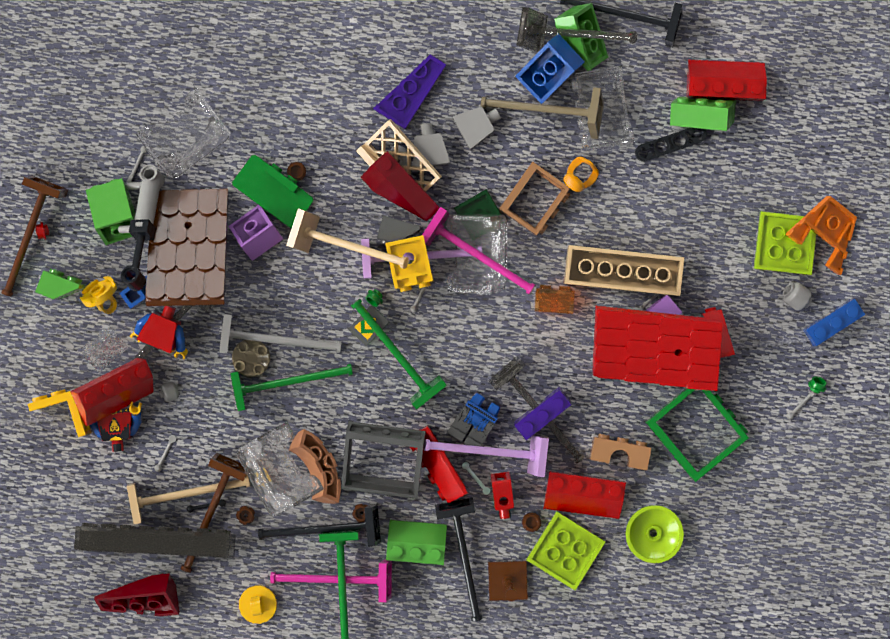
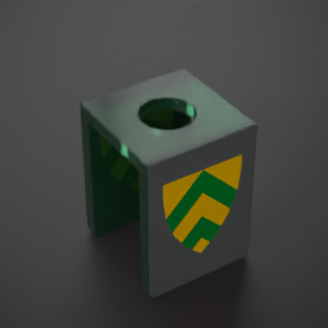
(363, 331)

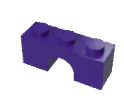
(541, 415)

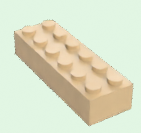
(623, 270)

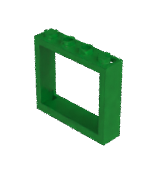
(727, 414)

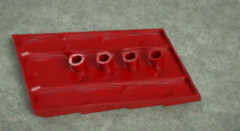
(657, 348)

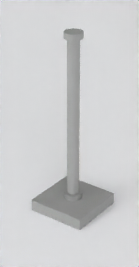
(229, 333)

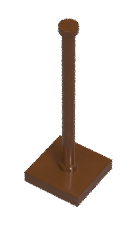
(44, 189)
(229, 468)
(507, 580)

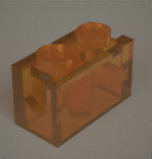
(554, 300)

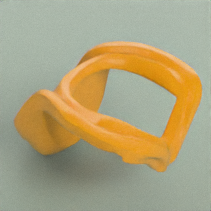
(574, 182)

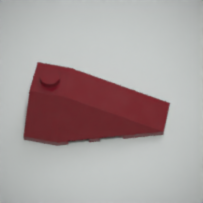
(395, 184)
(151, 593)

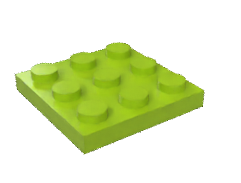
(778, 251)
(565, 550)

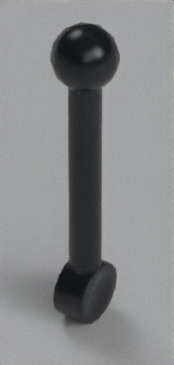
(222, 502)

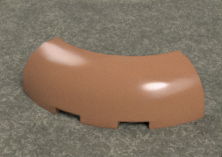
(319, 463)

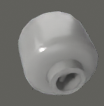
(797, 296)

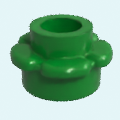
(374, 297)
(817, 384)

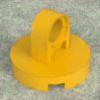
(98, 292)
(257, 604)

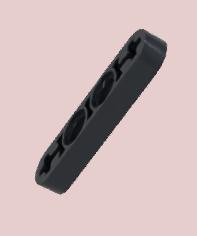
(671, 146)

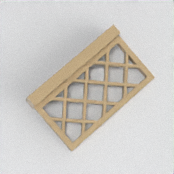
(370, 154)

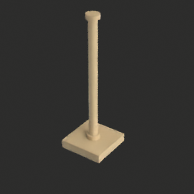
(305, 230)
(138, 502)

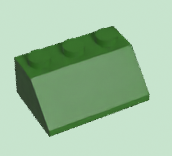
(416, 542)

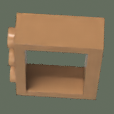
(551, 212)

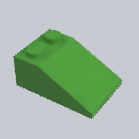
(583, 18)

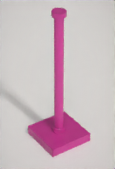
(436, 228)
(383, 579)

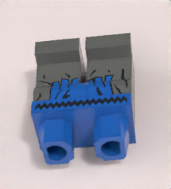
(479, 418)

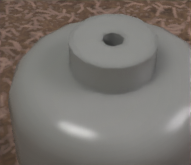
(169, 391)

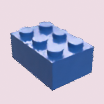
(550, 68)

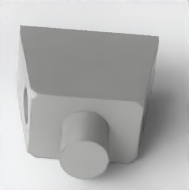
(476, 125)
(431, 147)

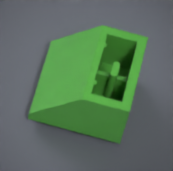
(57, 287)

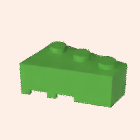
(703, 113)

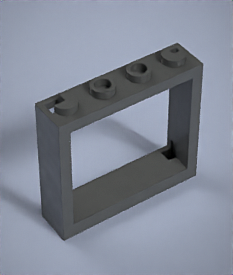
(385, 435)

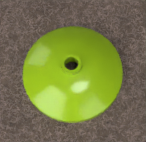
(659, 547)

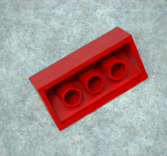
(726, 80)
(113, 391)
(441, 471)
(584, 494)

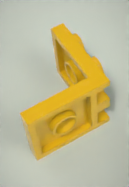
(415, 273)
(59, 397)

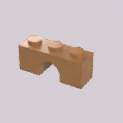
(637, 453)

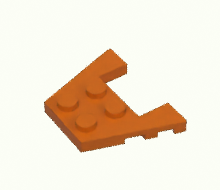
(832, 224)

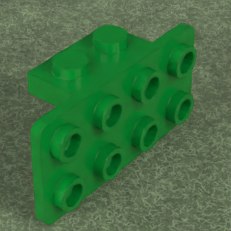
(272, 190)

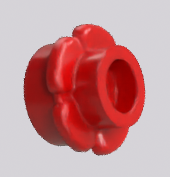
(41, 231)

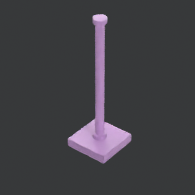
(367, 260)
(537, 454)

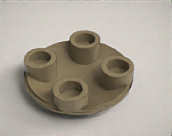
(251, 358)

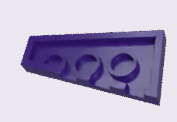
(408, 96)

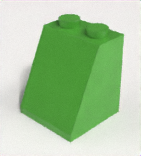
(111, 208)

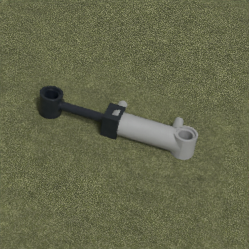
(142, 226)

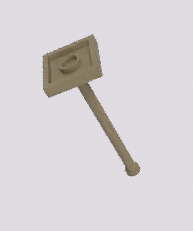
(593, 113)

